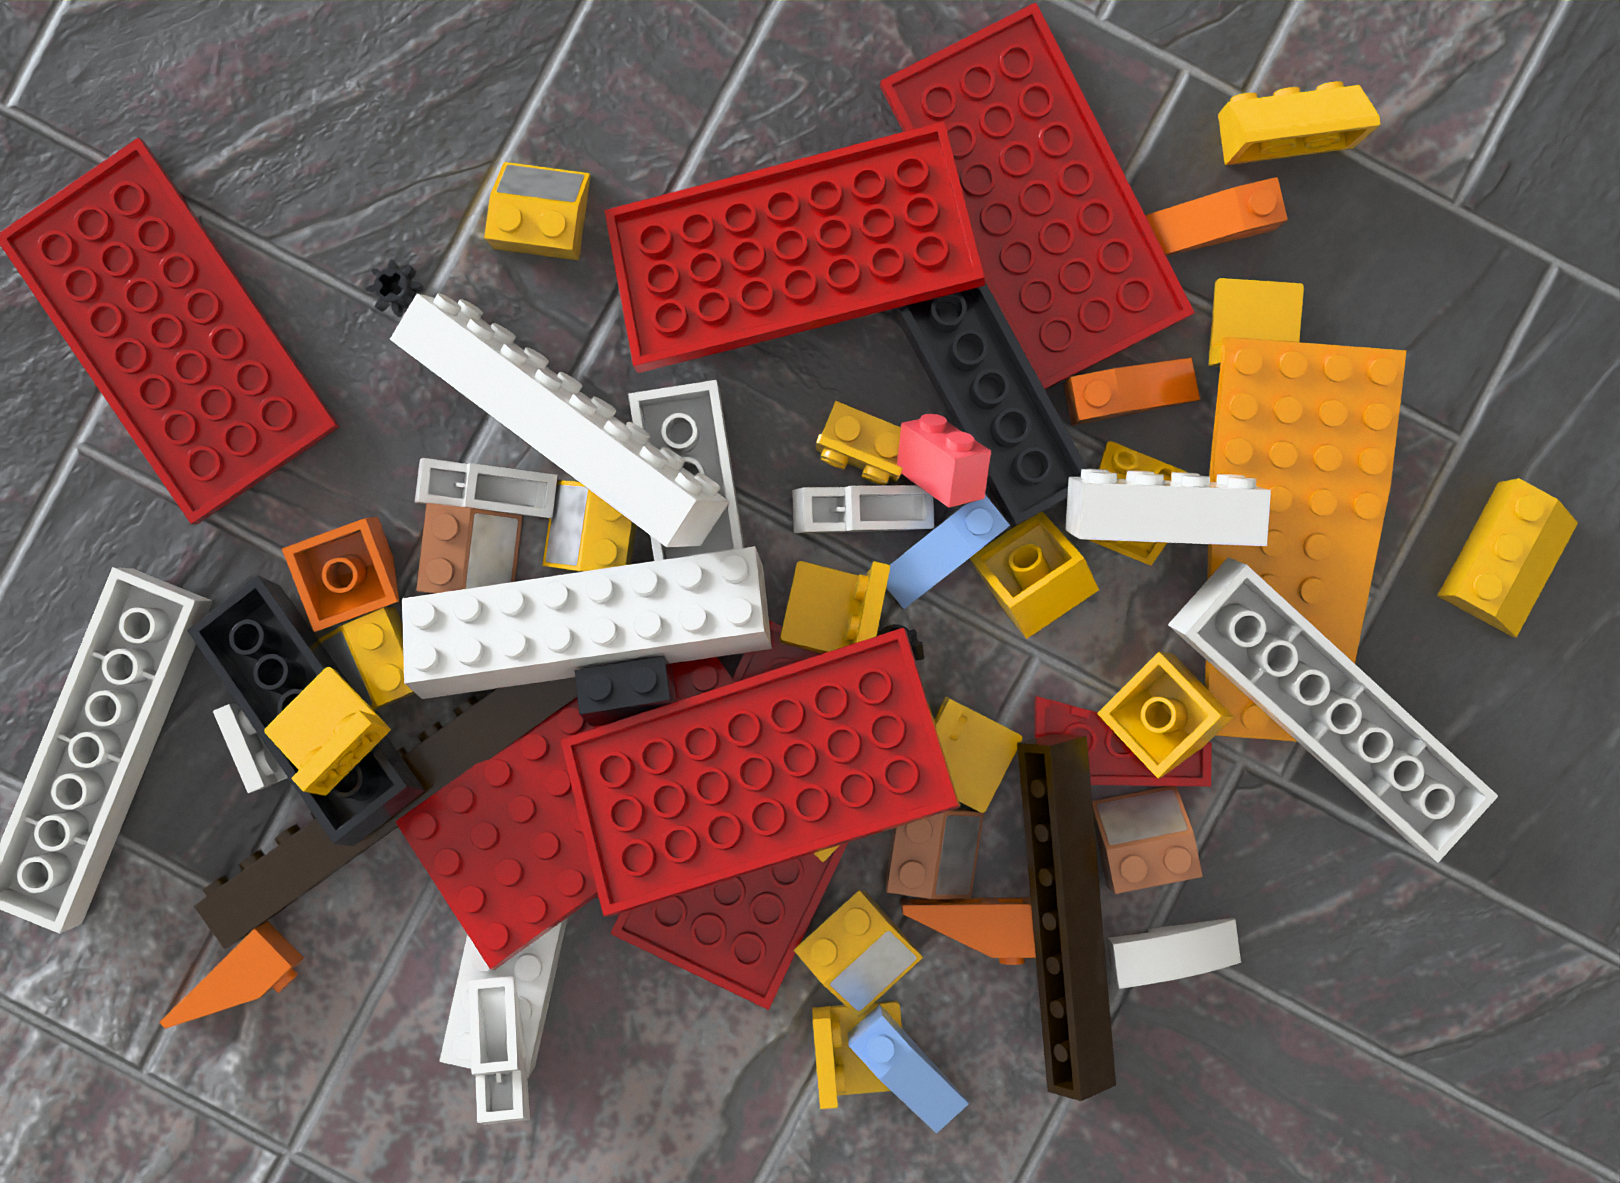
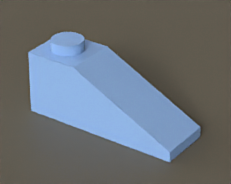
(944, 550)
(905, 1069)

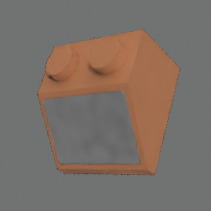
(467, 548)
(1145, 839)
(935, 856)

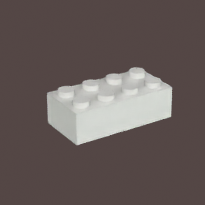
(693, 426)
(1166, 510)
(534, 975)

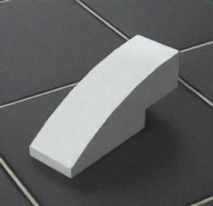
(486, 487)
(862, 509)
(1173, 952)
(498, 1051)

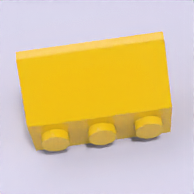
(1295, 122)
(1509, 555)

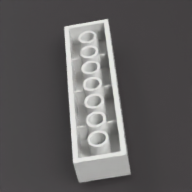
(560, 420)
(584, 621)
(1332, 708)
(96, 748)

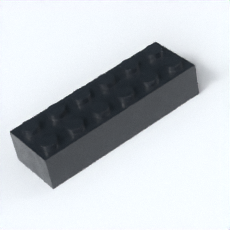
(994, 398)
(265, 662)

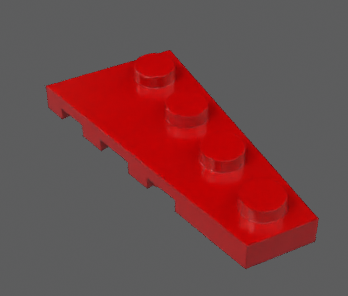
(1109, 757)

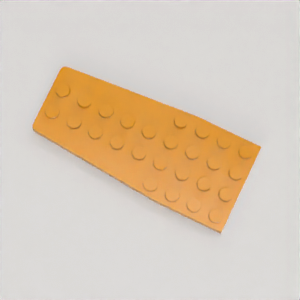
(1323, 439)

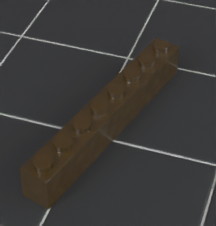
(1066, 915)

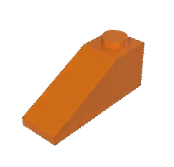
(1220, 217)
(1130, 390)
(990, 925)
(248, 972)

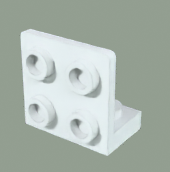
(249, 752)

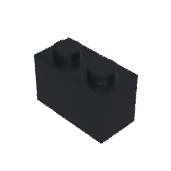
(624, 689)

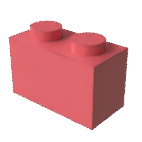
(943, 460)

